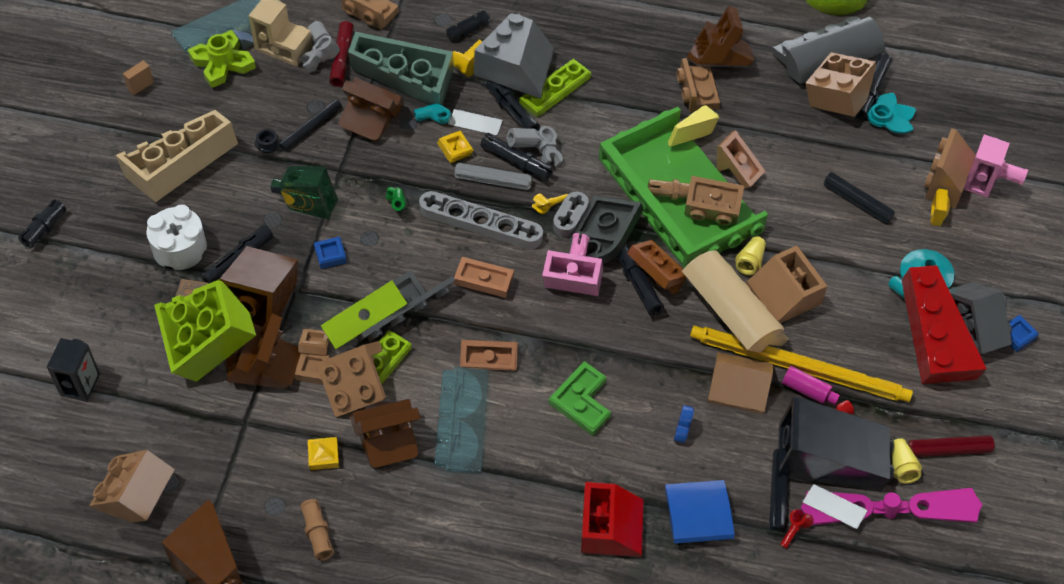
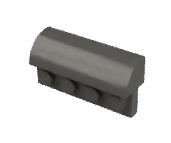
(849, 38)

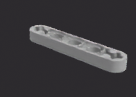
(488, 229)

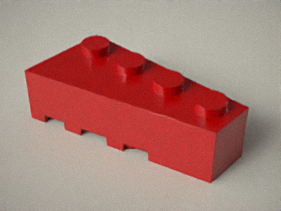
(938, 330)

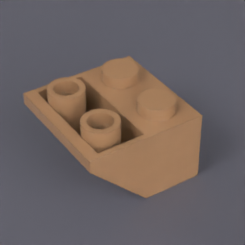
(841, 84)
(950, 168)
(788, 285)
(132, 486)

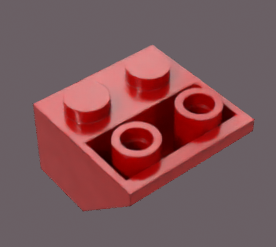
(611, 520)

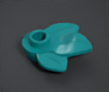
(891, 115)

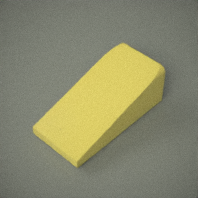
(694, 126)

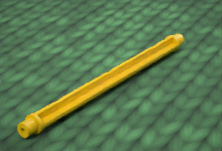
(808, 365)

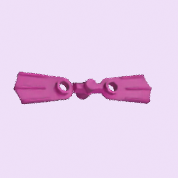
(946, 505)

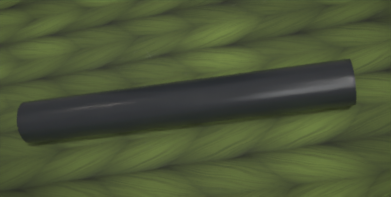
(312, 123)

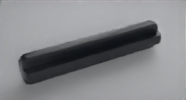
(859, 197)
(778, 499)

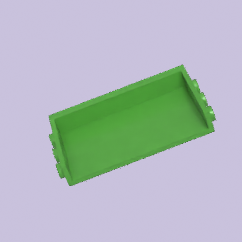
(643, 155)

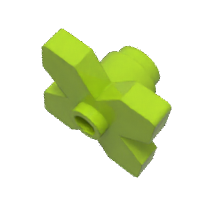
(220, 56)

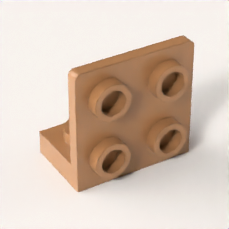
(352, 379)

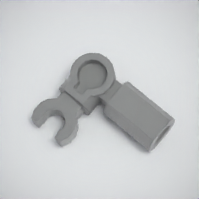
(323, 50)
(542, 140)

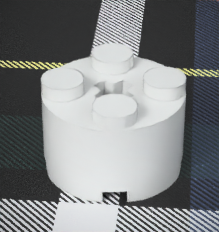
(176, 237)

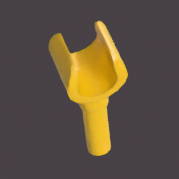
(543, 205)

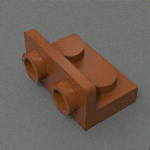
(658, 265)

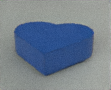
(683, 424)

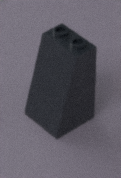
(833, 447)

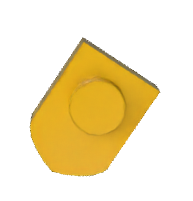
(465, 62)

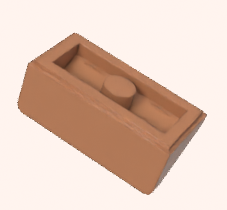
(489, 355)

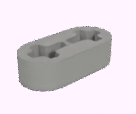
(565, 212)

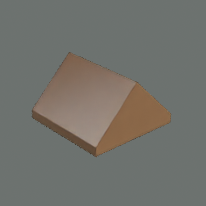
(740, 383)

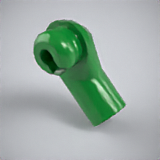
(397, 197)

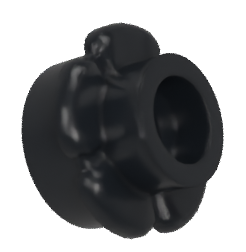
(265, 136)

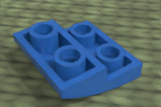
(699, 511)

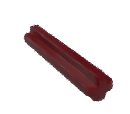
(952, 446)

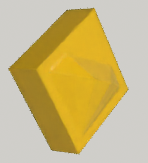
(455, 146)
(939, 207)
(323, 453)

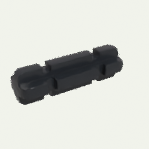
(468, 25)

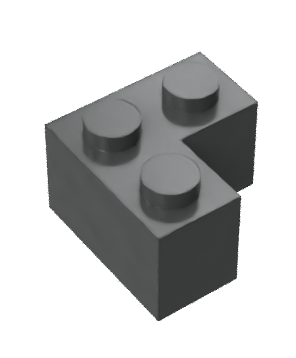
(984, 315)

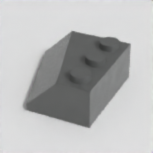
(515, 56)

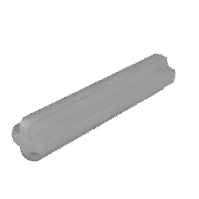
(493, 176)

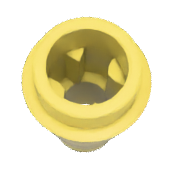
(751, 256)
(906, 465)

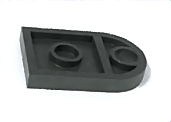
(608, 225)

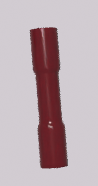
(339, 65)

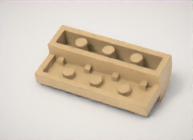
(734, 302)

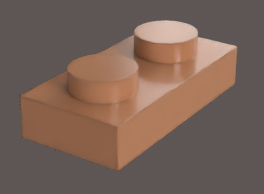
(484, 277)

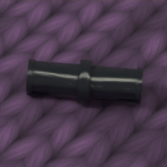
(42, 223)

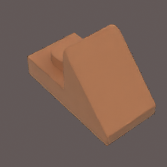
(737, 157)

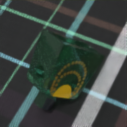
(307, 190)

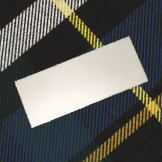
(475, 122)
(835, 506)

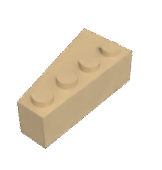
(178, 155)

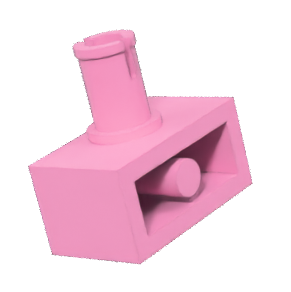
(990, 165)
(574, 270)

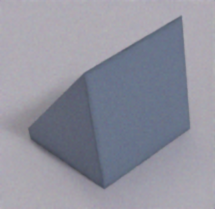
(245, 39)

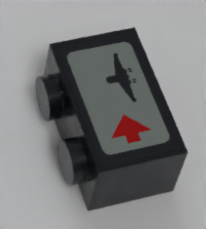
(73, 369)

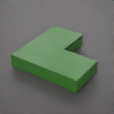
(575, 400)

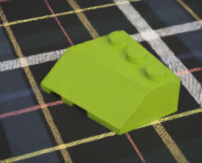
(203, 329)

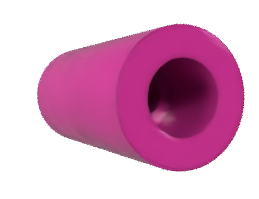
(810, 386)

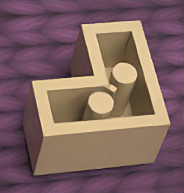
(276, 35)

